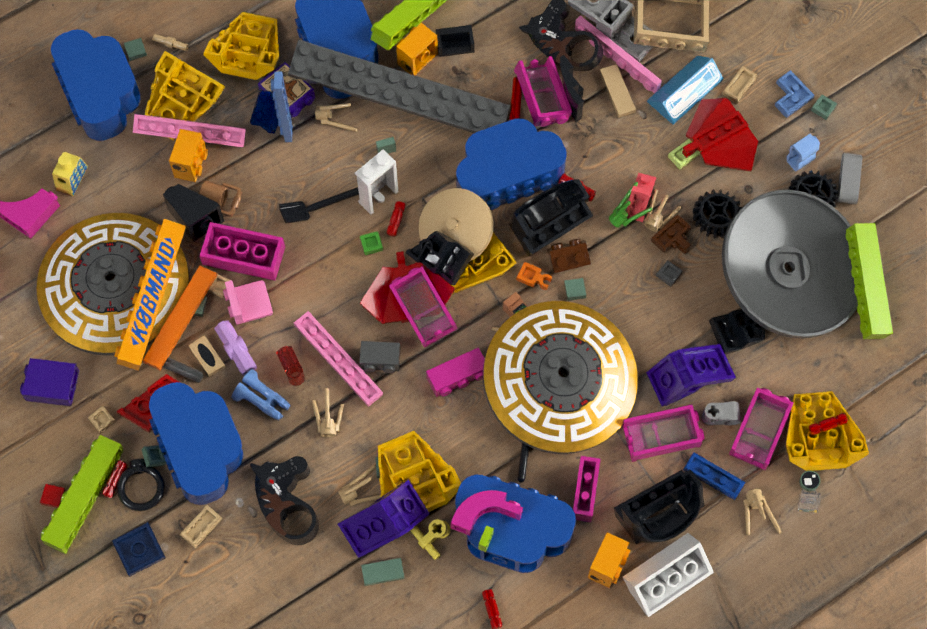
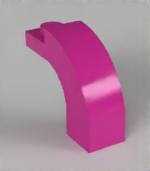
(480, 504)

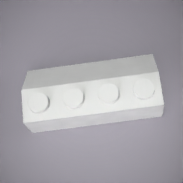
(668, 574)

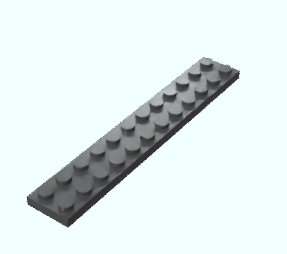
(395, 88)

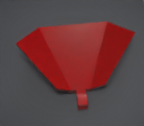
(721, 136)
(382, 302)

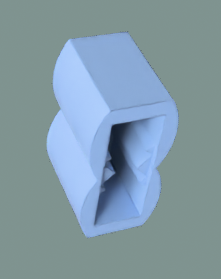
(803, 152)

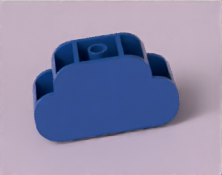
(339, 27)
(95, 82)
(511, 162)
(197, 440)
(523, 543)

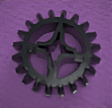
(815, 182)
(714, 204)

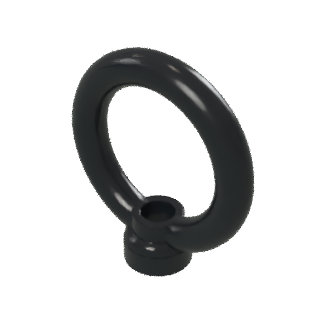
(138, 467)

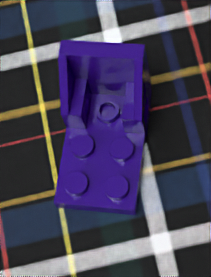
(688, 371)
(384, 519)

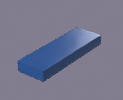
(714, 476)

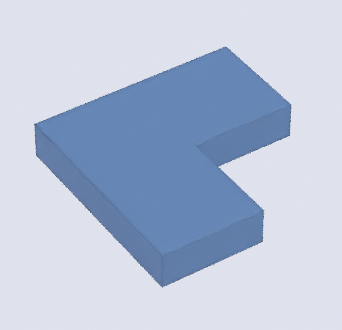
(796, 94)

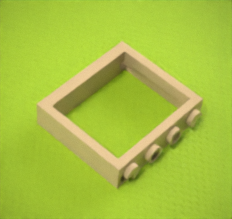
(672, 40)

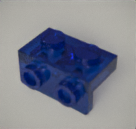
(264, 112)

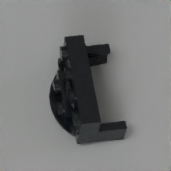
(546, 207)
(678, 488)

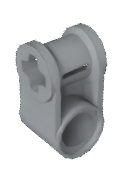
(725, 414)

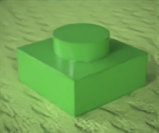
(371, 243)

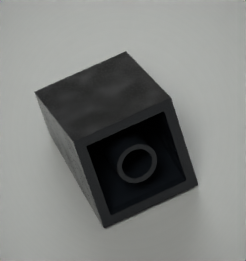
(192, 210)

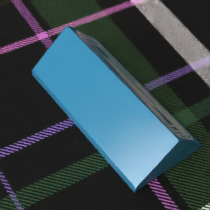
(686, 88)

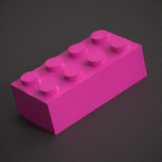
(242, 251)

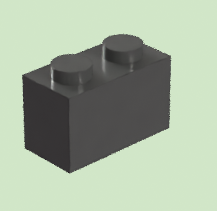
(380, 356)

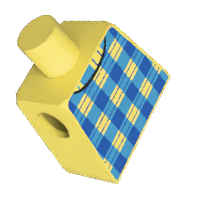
(68, 170)

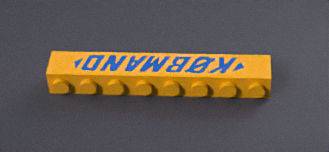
(149, 299)

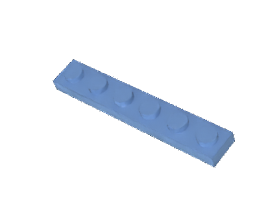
(282, 106)

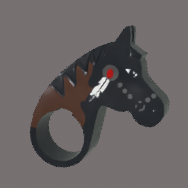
(550, 37)
(273, 490)

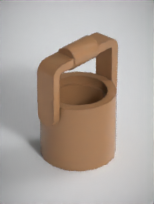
(220, 193)

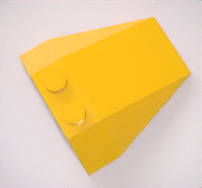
(246, 47)
(181, 90)
(414, 460)

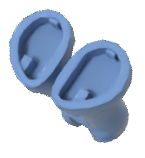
(266, 406)

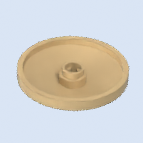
(459, 216)

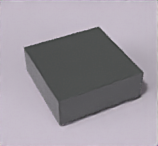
(669, 273)

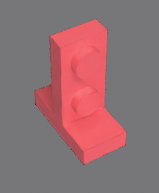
(640, 195)

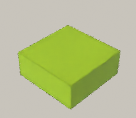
(486, 538)

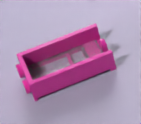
(543, 92)
(423, 306)
(761, 428)
(662, 432)

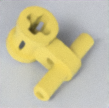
(426, 541)

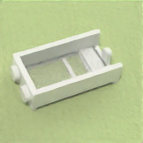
(375, 175)

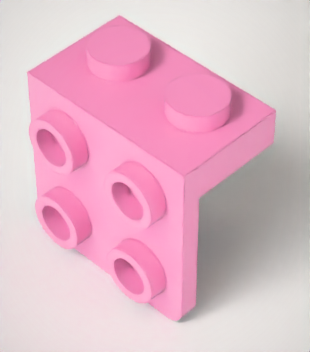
(248, 301)

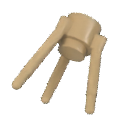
(324, 112)
(654, 221)
(327, 427)
(349, 494)
(757, 501)

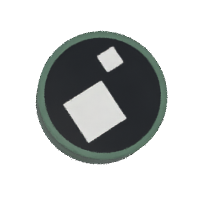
(809, 481)

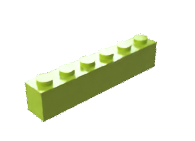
(401, 20)
(869, 281)
(82, 494)

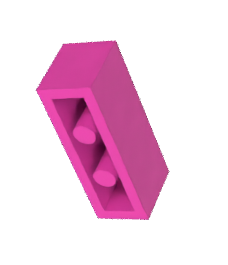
(456, 373)
(586, 488)

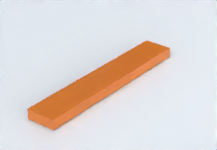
(179, 318)

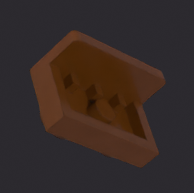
(569, 255)

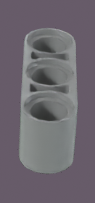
(849, 178)

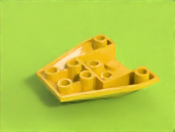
(489, 265)
(828, 449)

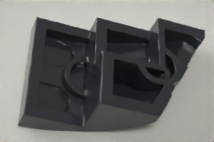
(572, 88)
(442, 256)
(736, 331)

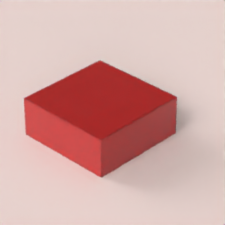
(52, 495)

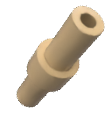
(170, 42)

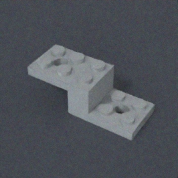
(614, 21)

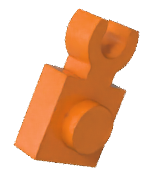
(531, 275)

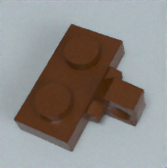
(673, 236)

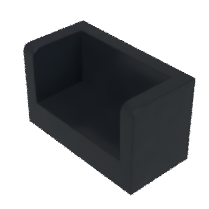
(455, 40)

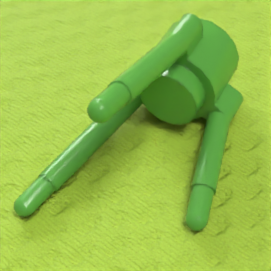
(619, 214)

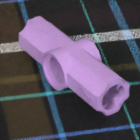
(235, 347)

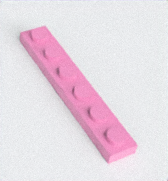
(621, 57)
(170, 128)
(338, 359)

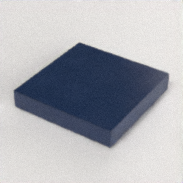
(138, 549)

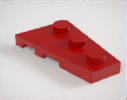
(138, 409)

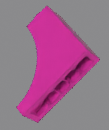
(30, 213)

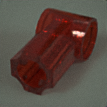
(290, 365)

